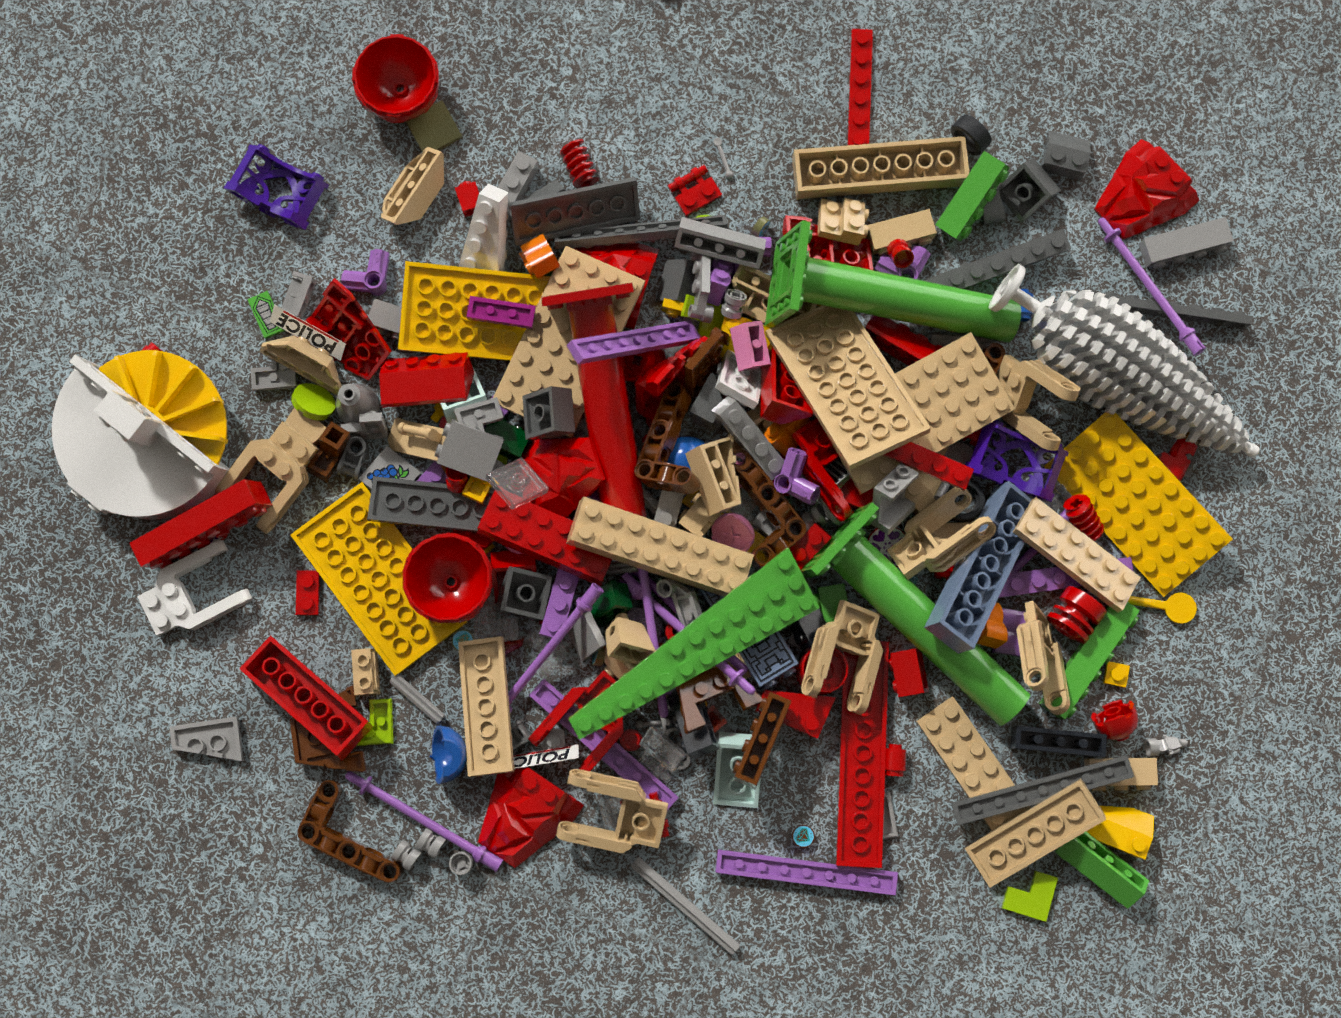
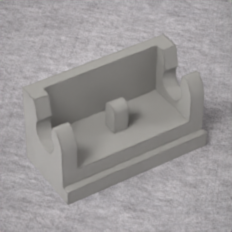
(298, 294)

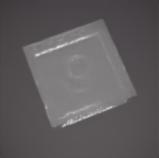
(517, 483)

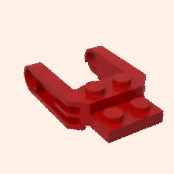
(820, 455)
(580, 697)

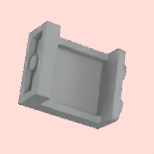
(468, 450)
(891, 500)

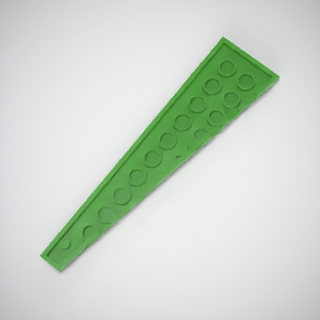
(745, 616)

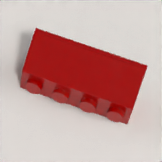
(899, 341)
(425, 379)
(780, 395)

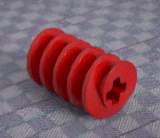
(577, 164)
(1084, 516)

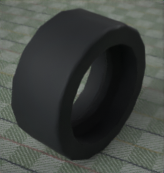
(975, 133)
(980, 502)

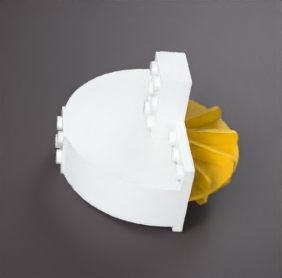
(140, 434)

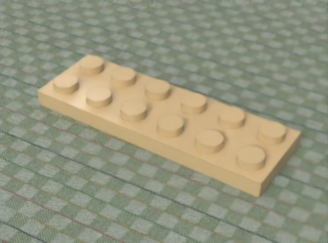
(1076, 554)
(486, 706)
(967, 755)
(1035, 833)

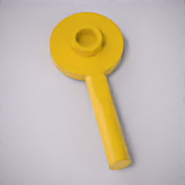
(1178, 607)

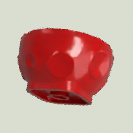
(394, 64)
(437, 561)

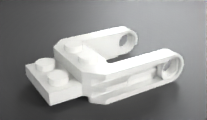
(170, 604)

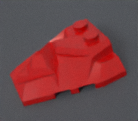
(1145, 191)
(830, 249)
(631, 258)
(346, 320)
(653, 383)
(568, 469)
(524, 814)

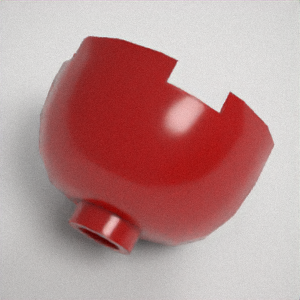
(1119, 722)

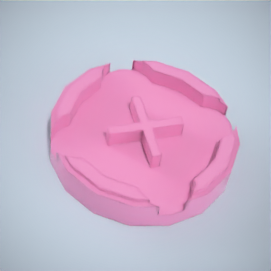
(733, 531)

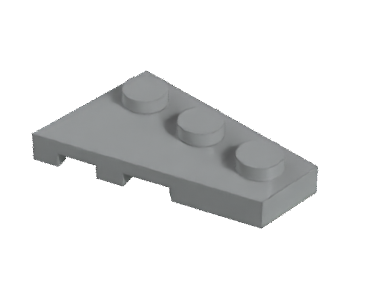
(212, 738)

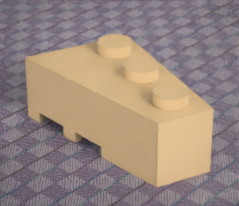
(716, 471)
(697, 519)

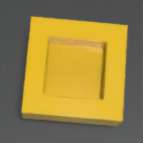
(672, 308)
(476, 489)
(1116, 674)

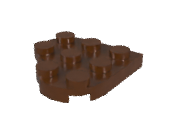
(704, 361)

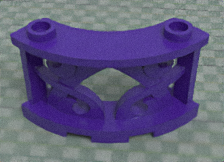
(292, 215)
(1034, 486)

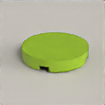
(313, 401)

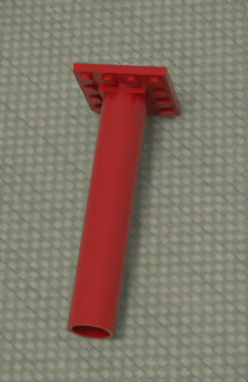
(605, 396)

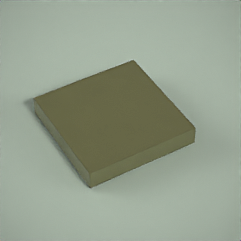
(434, 128)

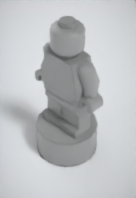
(1169, 744)

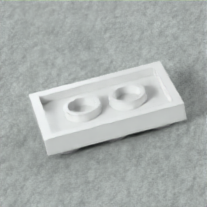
(740, 385)

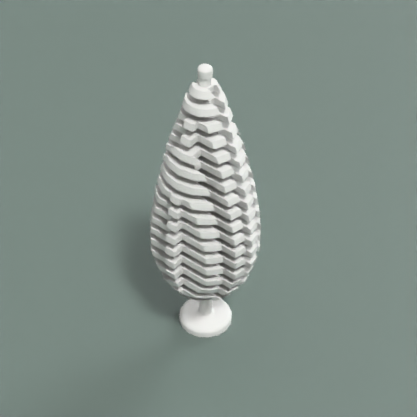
(1126, 365)

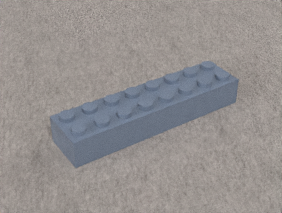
(980, 575)

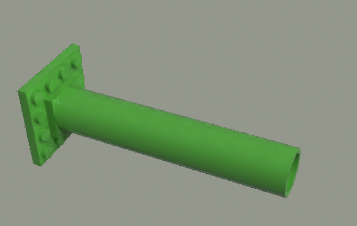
(806, 279)
(908, 612)

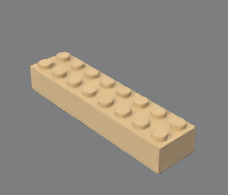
(880, 167)
(658, 548)

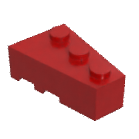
(805, 712)

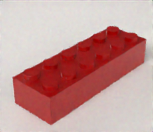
(201, 524)
(540, 536)
(306, 697)

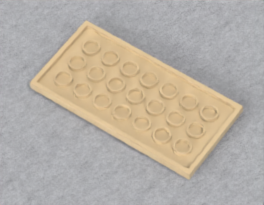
(543, 352)
(847, 384)
(954, 395)

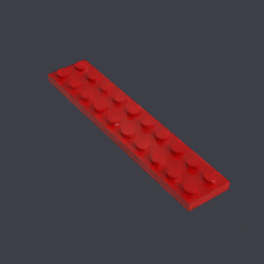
(862, 772)

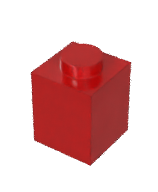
(467, 195)

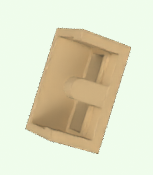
(365, 672)

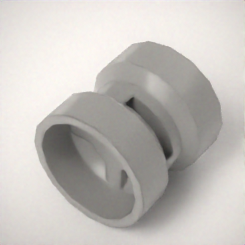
(733, 304)
(816, 514)
(425, 841)
(406, 855)
(461, 863)

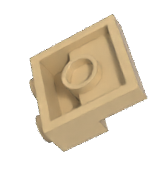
(843, 220)

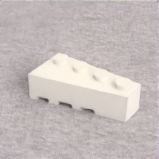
(487, 232)

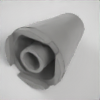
(355, 400)

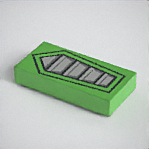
(262, 308)

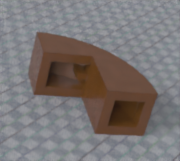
(332, 447)

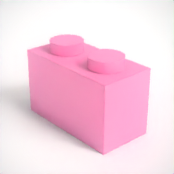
(750, 346)

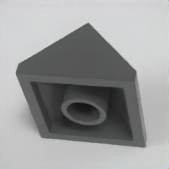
(676, 280)

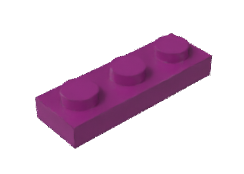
(501, 312)

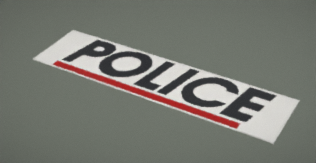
(303, 329)
(546, 756)

